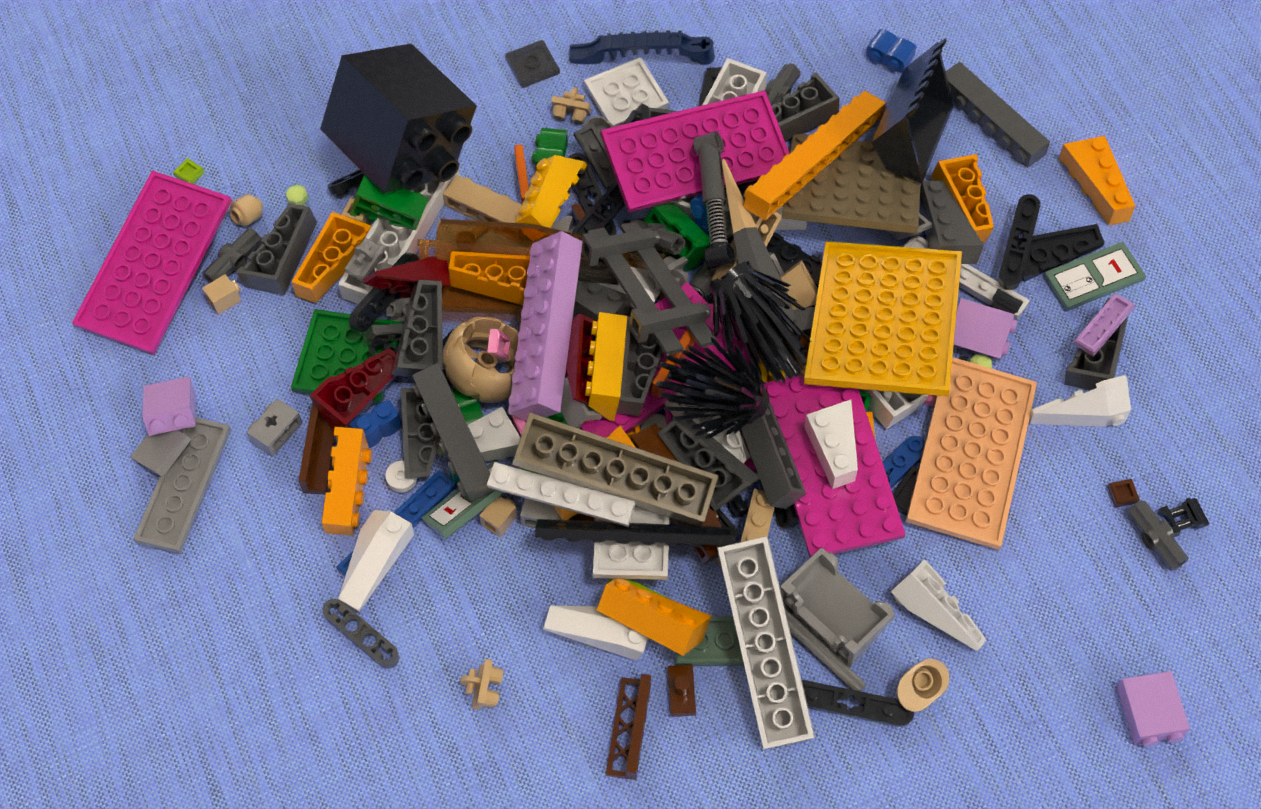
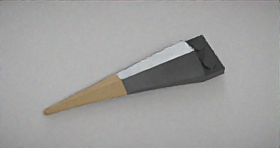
(746, 236)

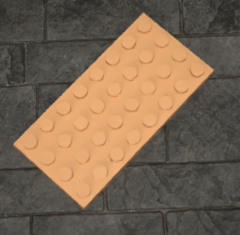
(972, 454)

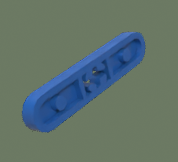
(903, 459)

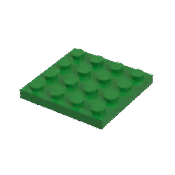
(331, 349)

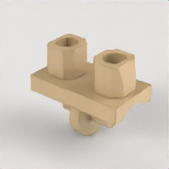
(571, 102)
(486, 675)

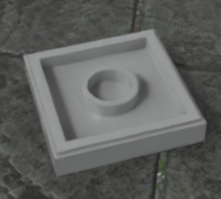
(160, 451)

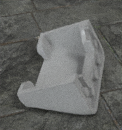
(834, 608)

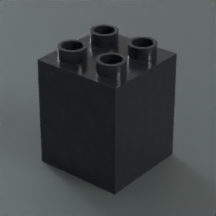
(397, 117)

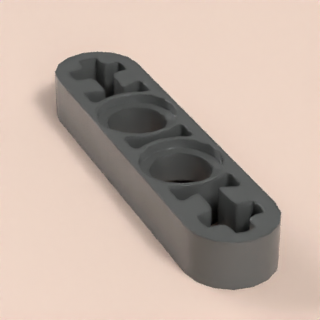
(360, 633)

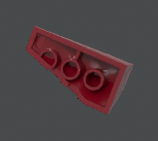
(405, 276)
(579, 357)
(353, 391)

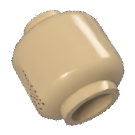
(246, 210)

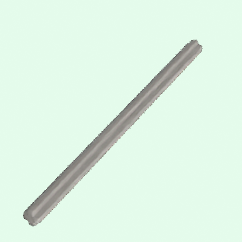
(817, 647)

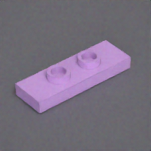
(1104, 324)

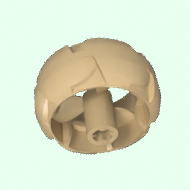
(479, 377)

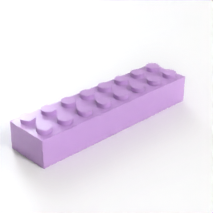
(545, 326)

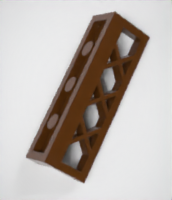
(317, 455)
(638, 727)

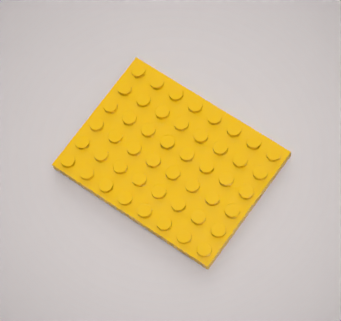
(885, 319)

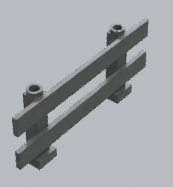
(646, 316)

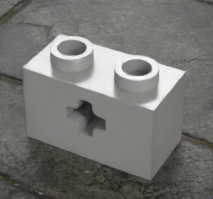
(274, 427)

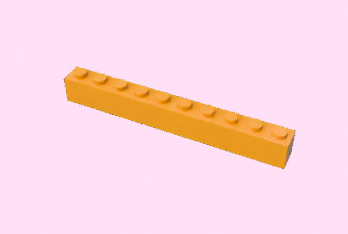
(813, 155)

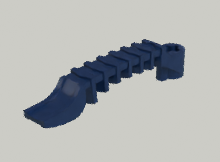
(696, 48)

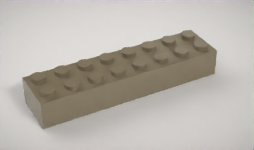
(615, 469)

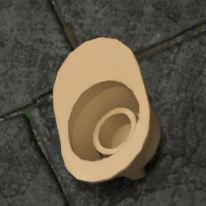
(922, 684)

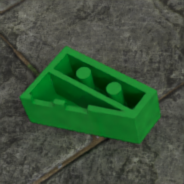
(400, 206)
(678, 222)

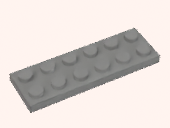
(182, 488)

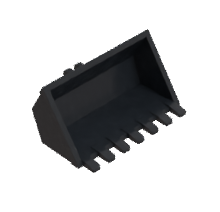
(915, 116)

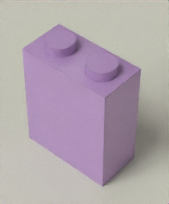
(983, 328)
(169, 406)
(1153, 708)

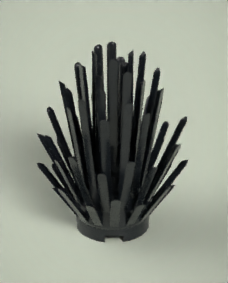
(757, 320)
(734, 394)

